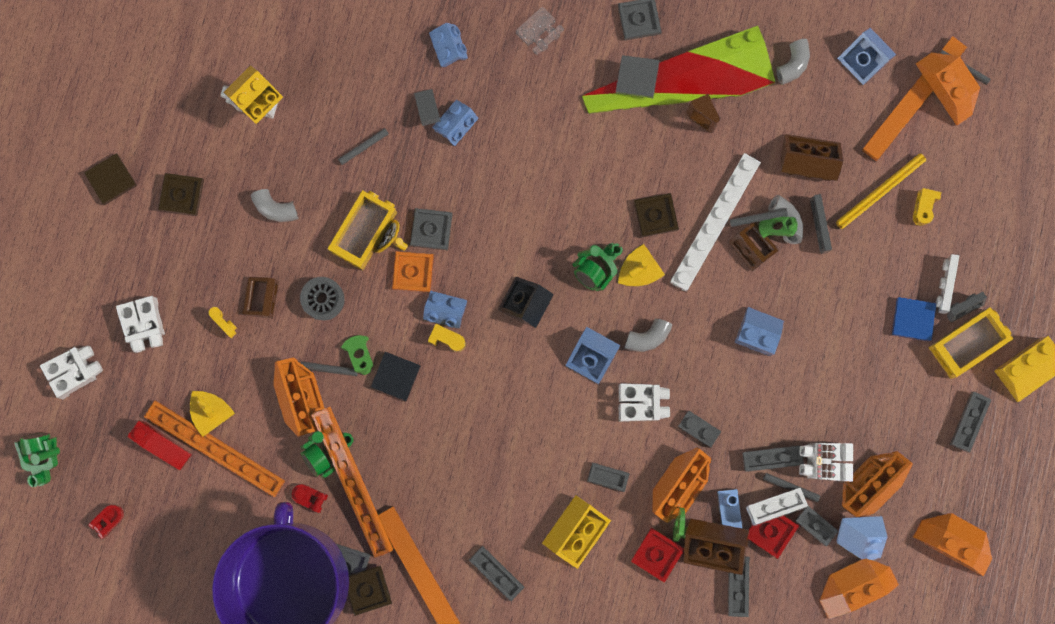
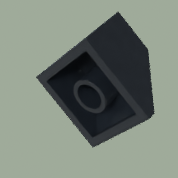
(526, 301)

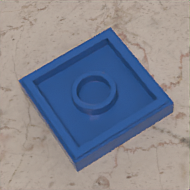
(914, 319)

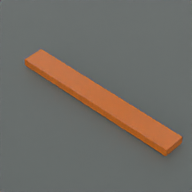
(906, 108)
(215, 449)
(352, 482)
(417, 568)

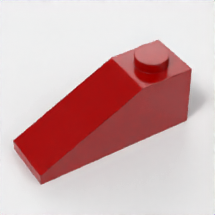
(159, 444)

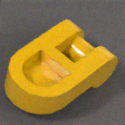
(228, 327)

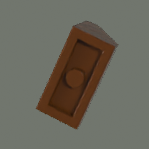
(703, 113)
(747, 249)
(269, 300)

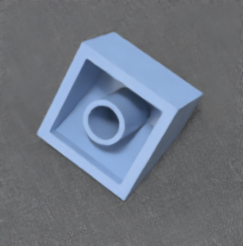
(863, 536)

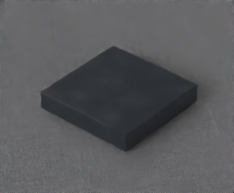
(395, 376)

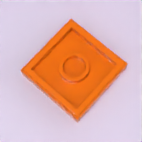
(413, 271)

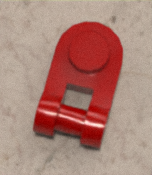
(302, 495)
(111, 515)

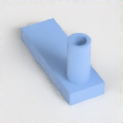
(729, 508)

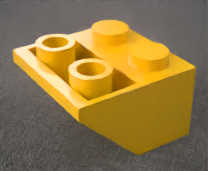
(253, 94)

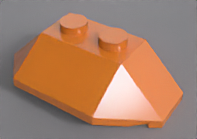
(951, 84)
(297, 395)
(875, 483)
(681, 484)
(956, 540)
(856, 587)

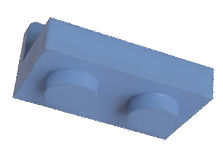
(448, 44)
(456, 122)
(444, 309)

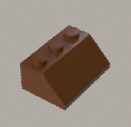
(811, 157)
(716, 546)

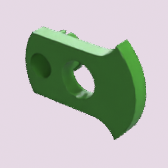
(789, 227)
(359, 343)
(679, 527)

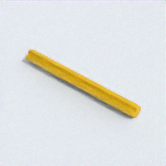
(880, 191)

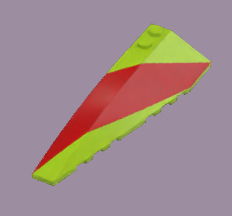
(718, 69)

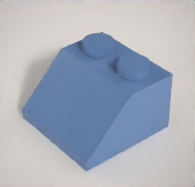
(866, 56)
(760, 332)
(592, 355)

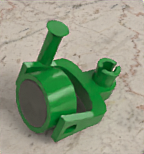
(590, 273)
(47, 448)
(315, 457)

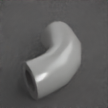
(797, 64)
(780, 203)
(271, 209)
(650, 339)

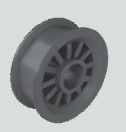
(318, 282)

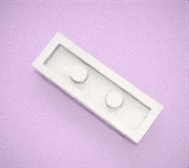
(947, 284)
(776, 506)

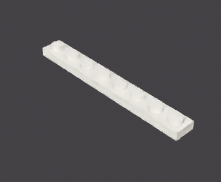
(715, 222)

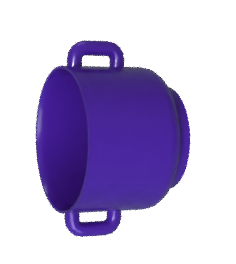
(281, 575)

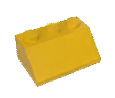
(1029, 368)
(576, 532)

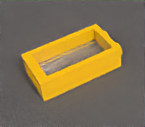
(363, 229)
(971, 342)

